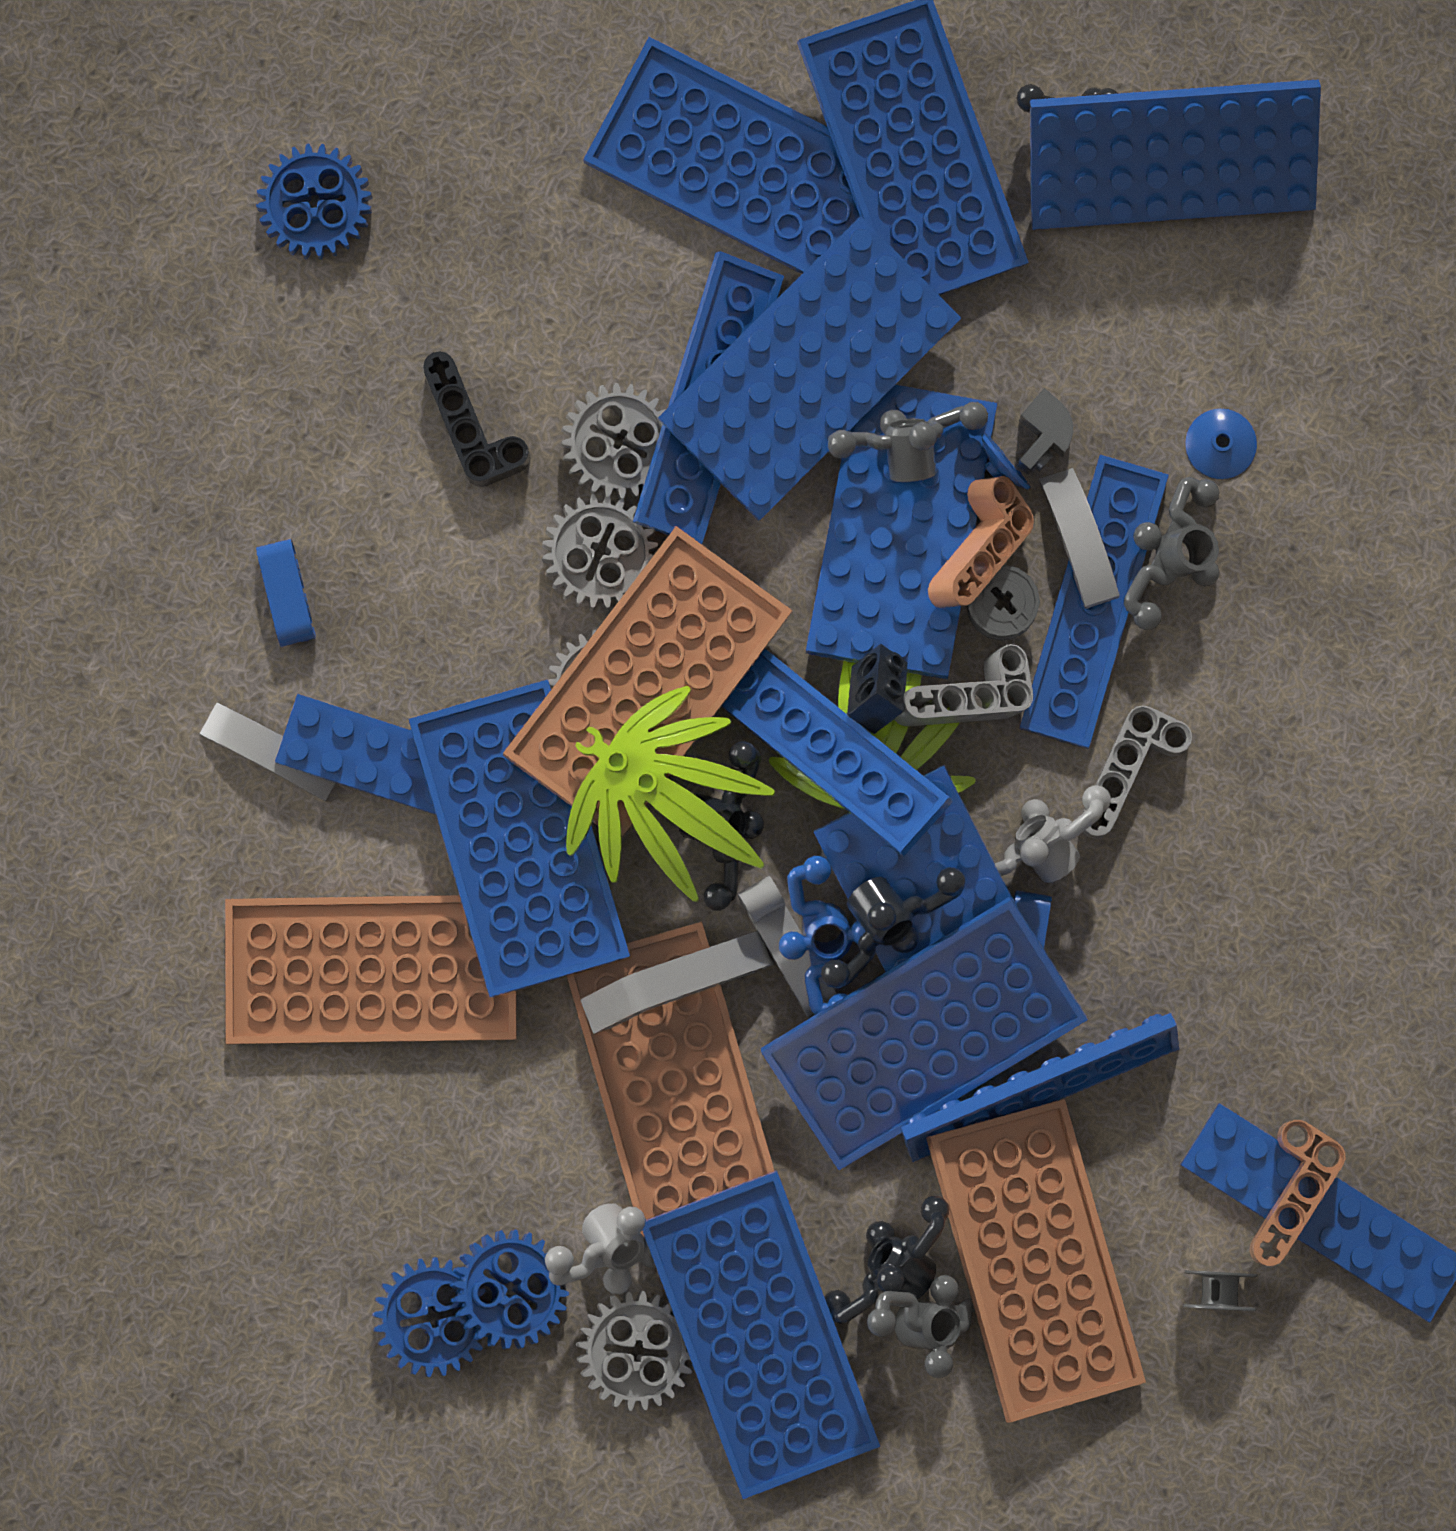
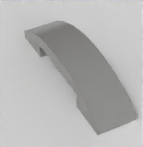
(1080, 537)
(259, 746)

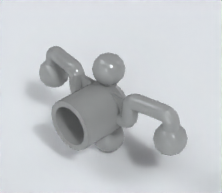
(1047, 842)
(613, 1244)

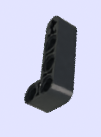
(466, 418)

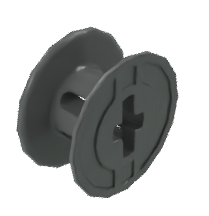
(1023, 603)
(1220, 1290)

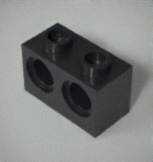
(877, 688)

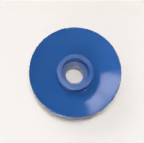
(1215, 460)
(1000, 465)

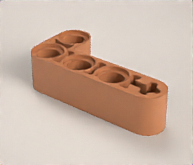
(1001, 530)
(1291, 1197)

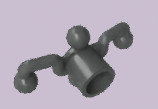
(908, 440)
(1169, 556)
(925, 1323)

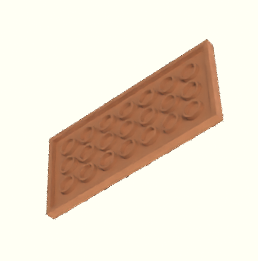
(675, 627)
(357, 972)
(674, 1085)
(1036, 1260)

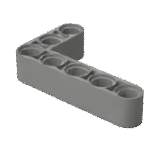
(675, 980)

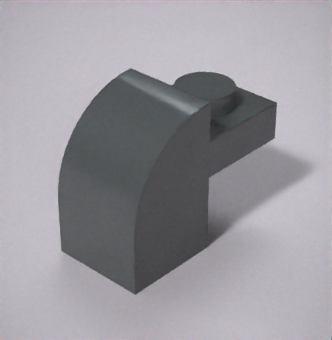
(1051, 425)

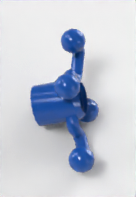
(815, 915)

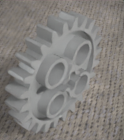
(603, 470)
(570, 540)
(631, 1383)

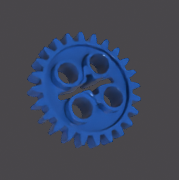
(316, 233)
(492, 1318)
(438, 1349)

